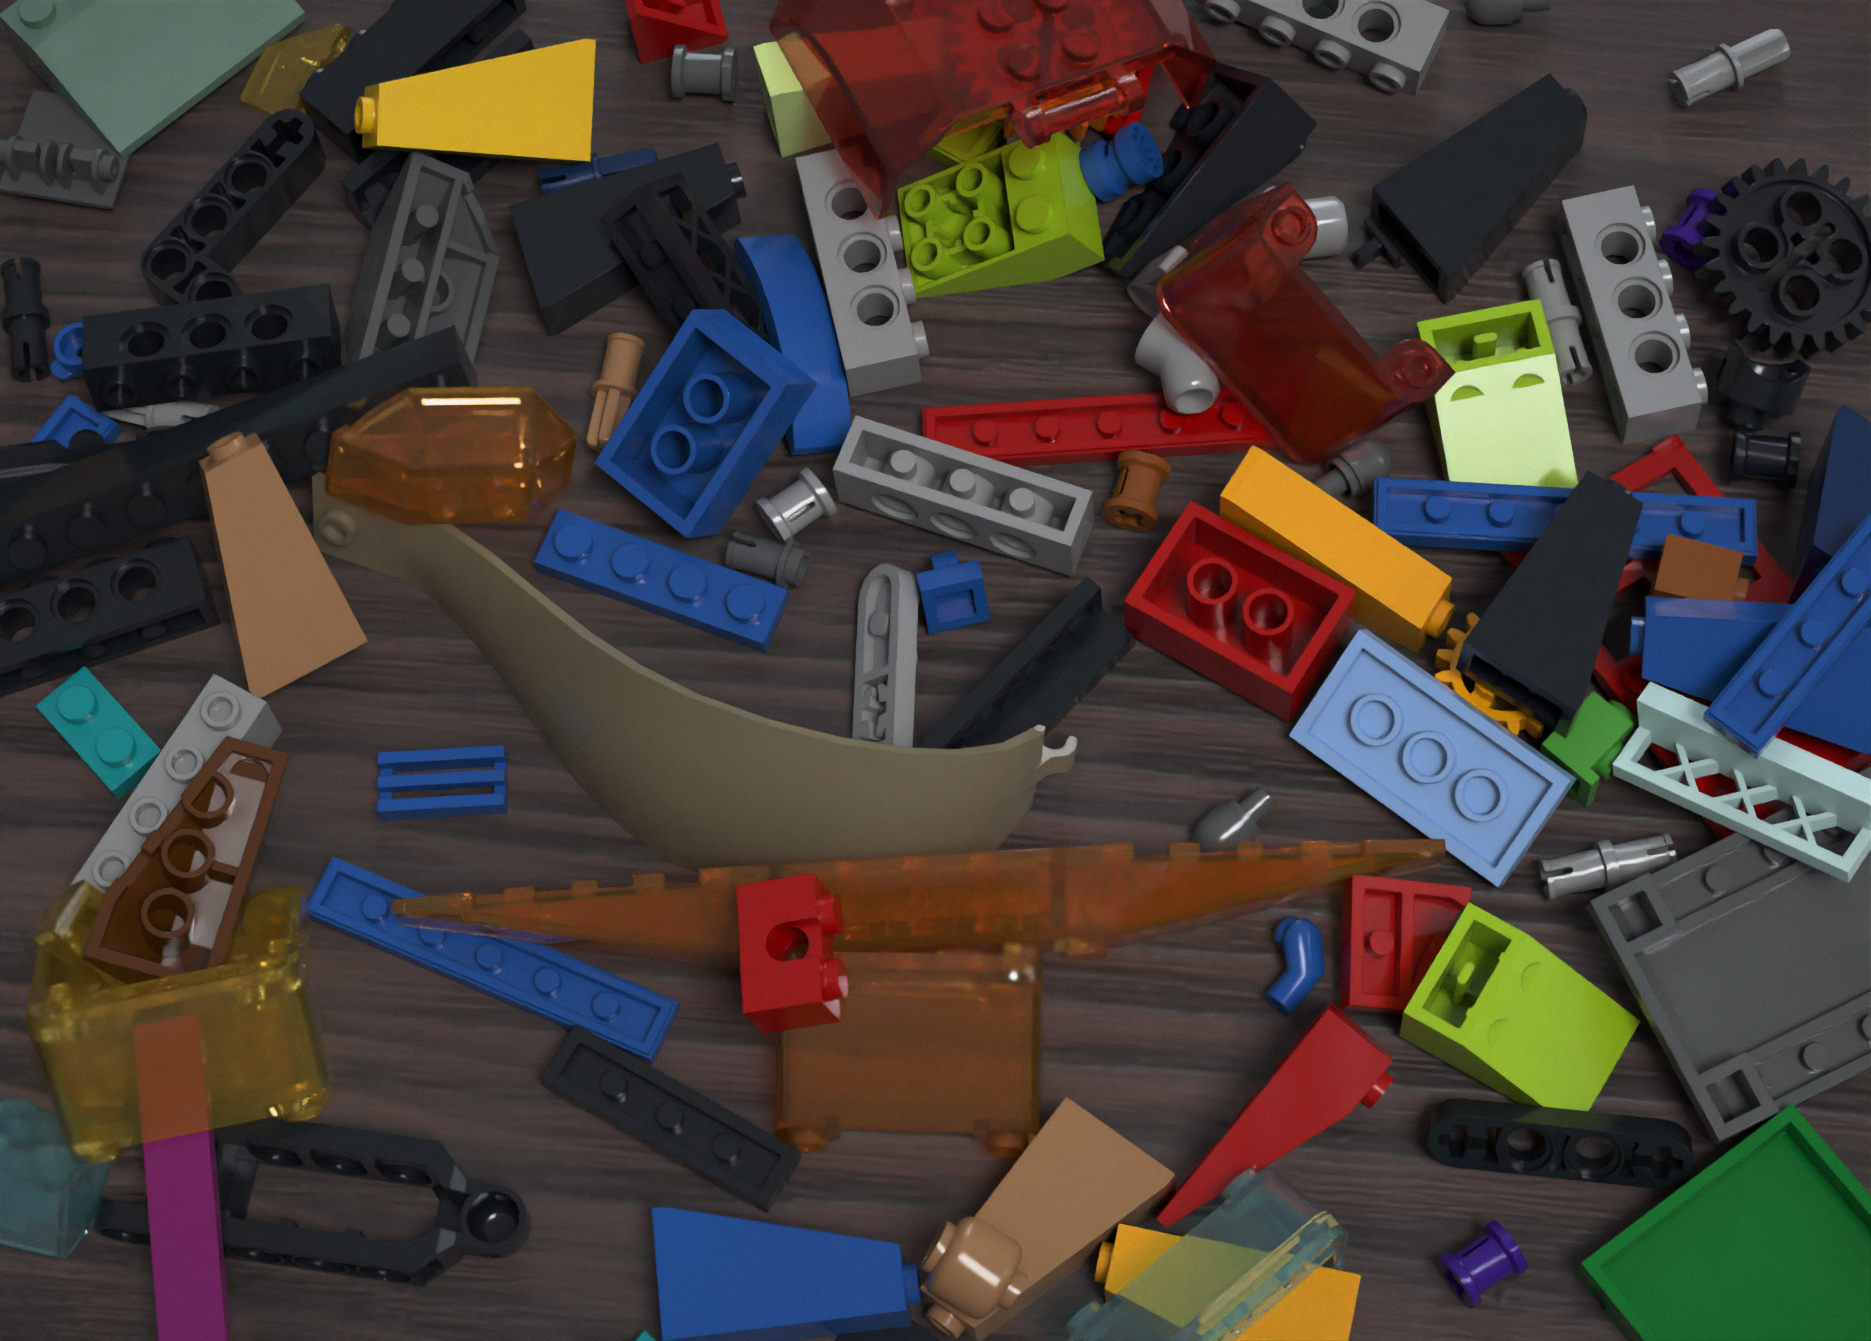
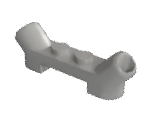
(1185, 378)

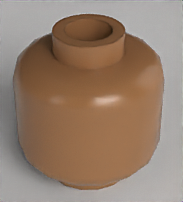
(973, 1267)

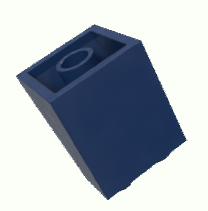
(1835, 498)

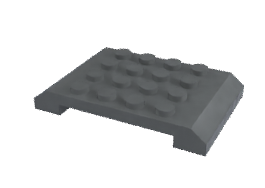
(1749, 972)

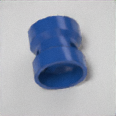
(1121, 161)

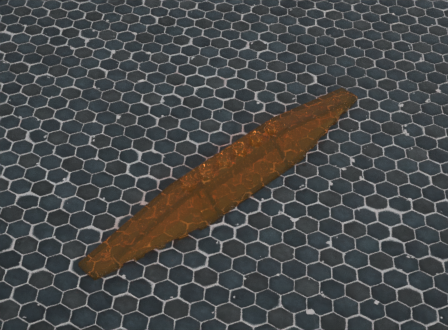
(936, 903)

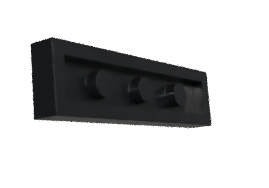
(671, 1118)

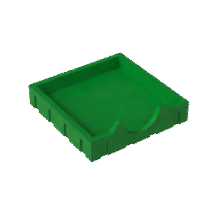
(1747, 1249)

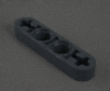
(1558, 1154)

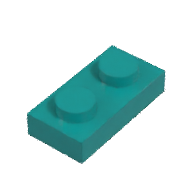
(100, 732)

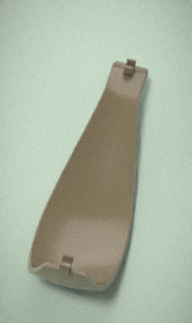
(685, 768)

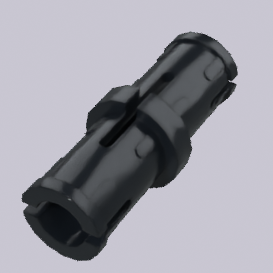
(25, 319)

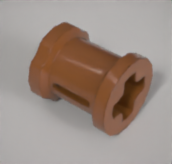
(1136, 491)

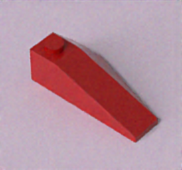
(1309, 1090)

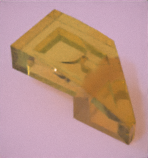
(289, 64)

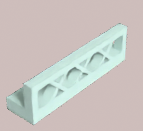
(1781, 772)

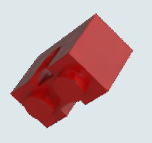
(771, 923)

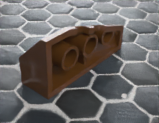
(193, 875)

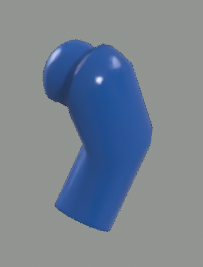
(1304, 963)

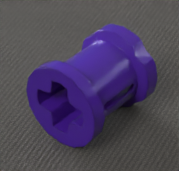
(1679, 240)
(1482, 1264)

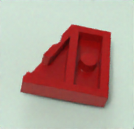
(1392, 938)

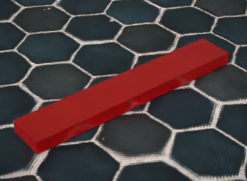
(1094, 429)

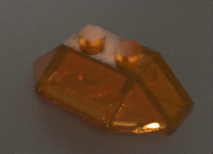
(454, 456)

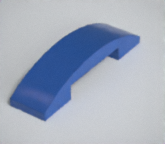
(803, 332)

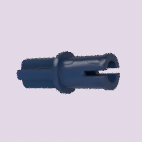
(582, 172)

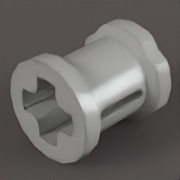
(795, 506)

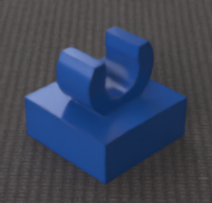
(952, 593)

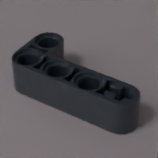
(279, 156)

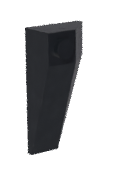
(1217, 157)

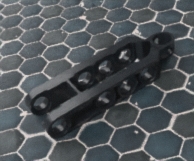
(470, 1218)

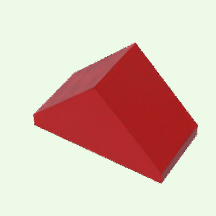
(664, 23)

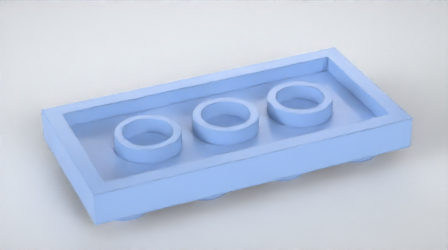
(1432, 757)

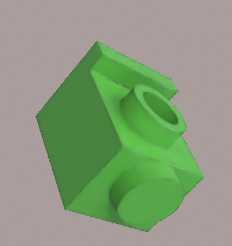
(1592, 745)

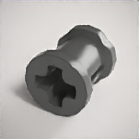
(704, 72)

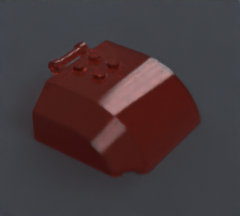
(916, 71)

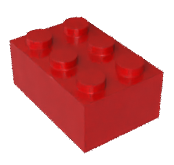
(1240, 611)

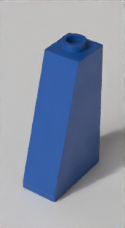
(1706, 642)
(774, 1280)

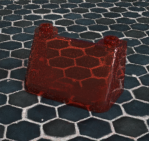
(1280, 337)

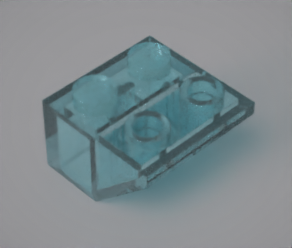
(44, 1190)

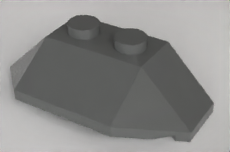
(424, 263)

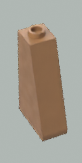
(274, 578)
(1060, 1208)

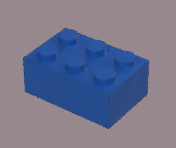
(705, 422)

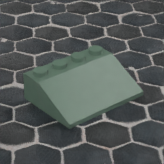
(142, 61)

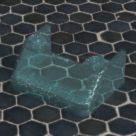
(1223, 1269)

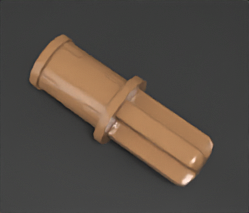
(615, 387)

